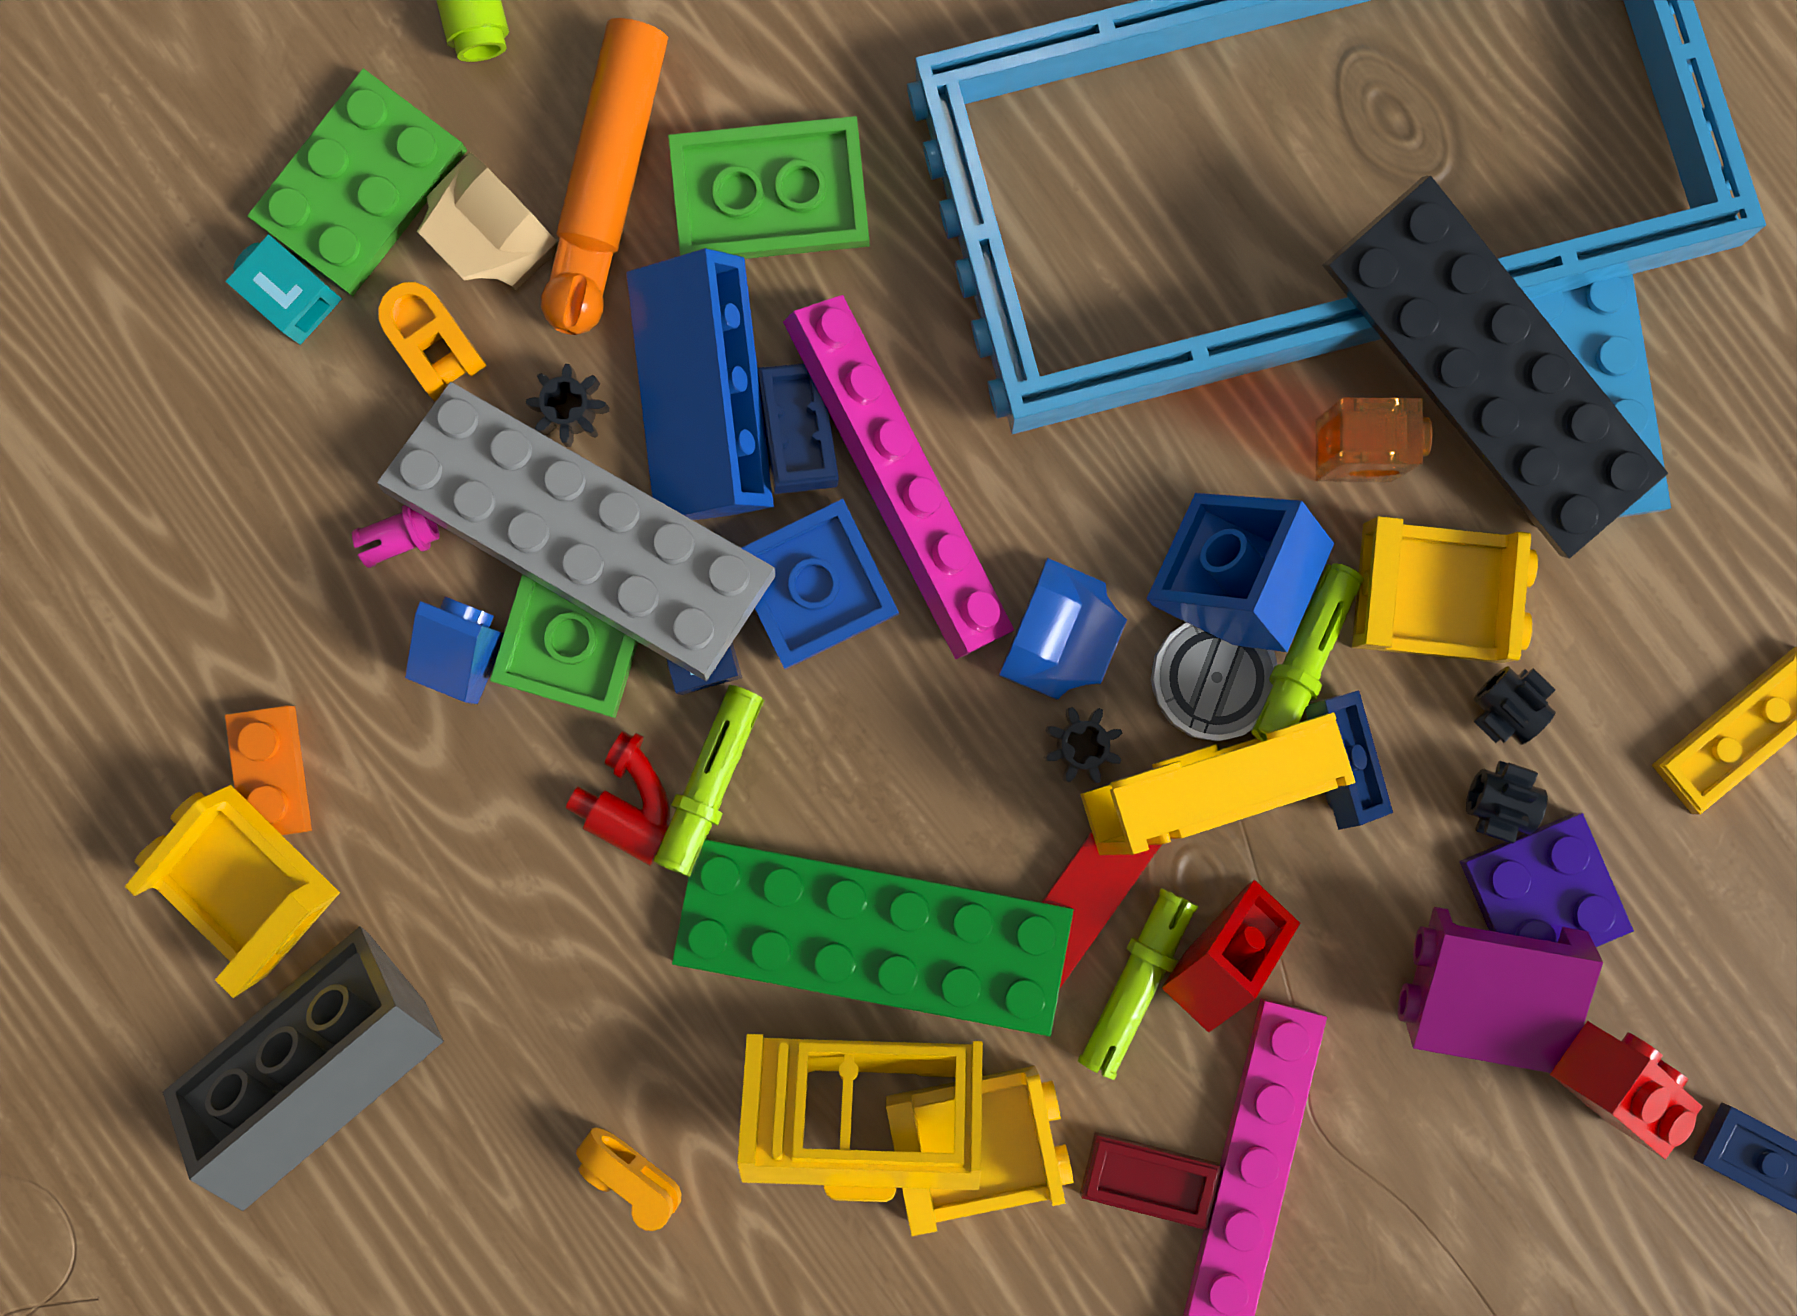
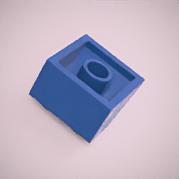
(1243, 568)

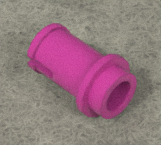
(397, 534)

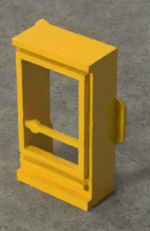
(1217, 786)
(776, 1105)

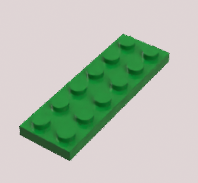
(874, 936)

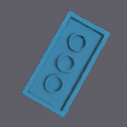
(1606, 337)

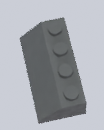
(299, 1071)

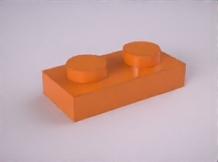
(270, 766)

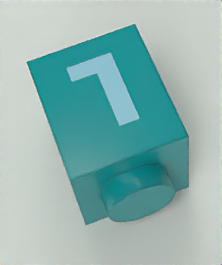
(282, 288)

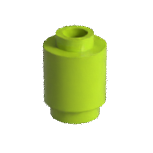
(474, 28)

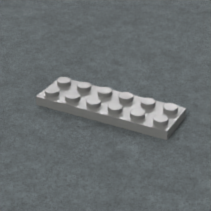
(578, 530)

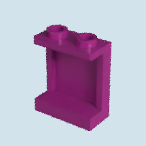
(1498, 993)

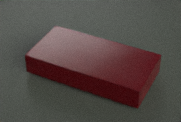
(1150, 1180)

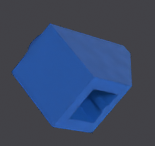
(453, 649)

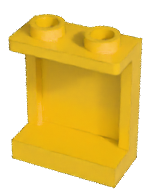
(1444, 592)
(234, 883)
(1016, 1146)

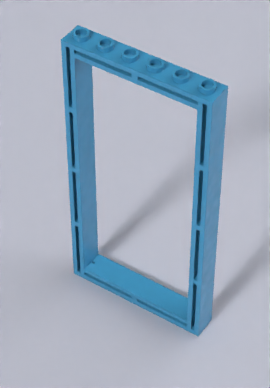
(1155, 27)

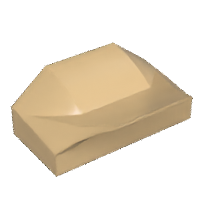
(484, 227)

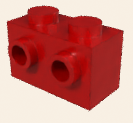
(1629, 1088)

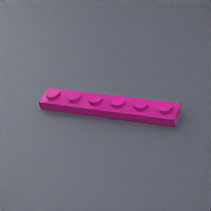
(898, 475)
(1256, 1161)

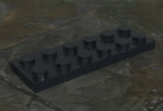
(1495, 367)

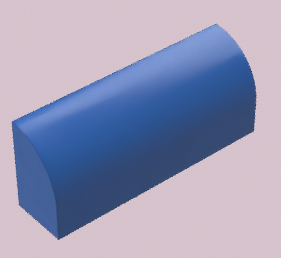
(700, 385)

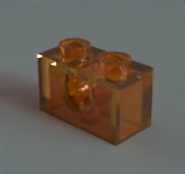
(1371, 439)

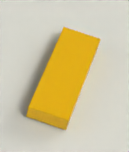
(1734, 738)

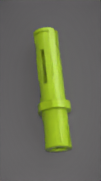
(1299, 675)
(708, 782)
(1138, 982)

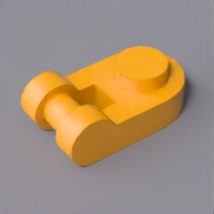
(416, 320)
(616, 1166)

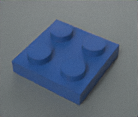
(821, 586)

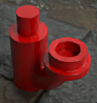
(618, 821)

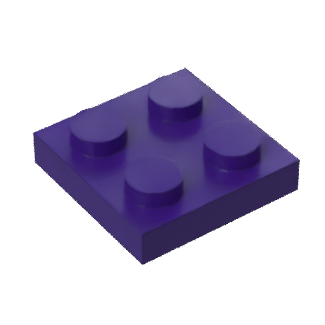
(1548, 884)

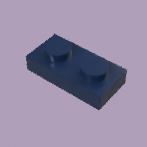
(1367, 797)
(1751, 1155)

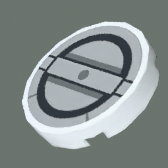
(1209, 684)

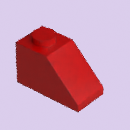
(1232, 957)

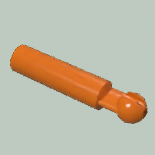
(603, 173)

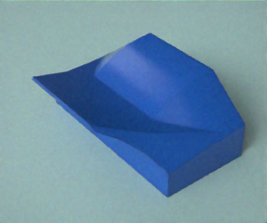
(1064, 633)

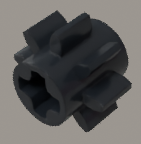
(555, 392)
(1514, 705)
(1100, 738)
(1506, 801)

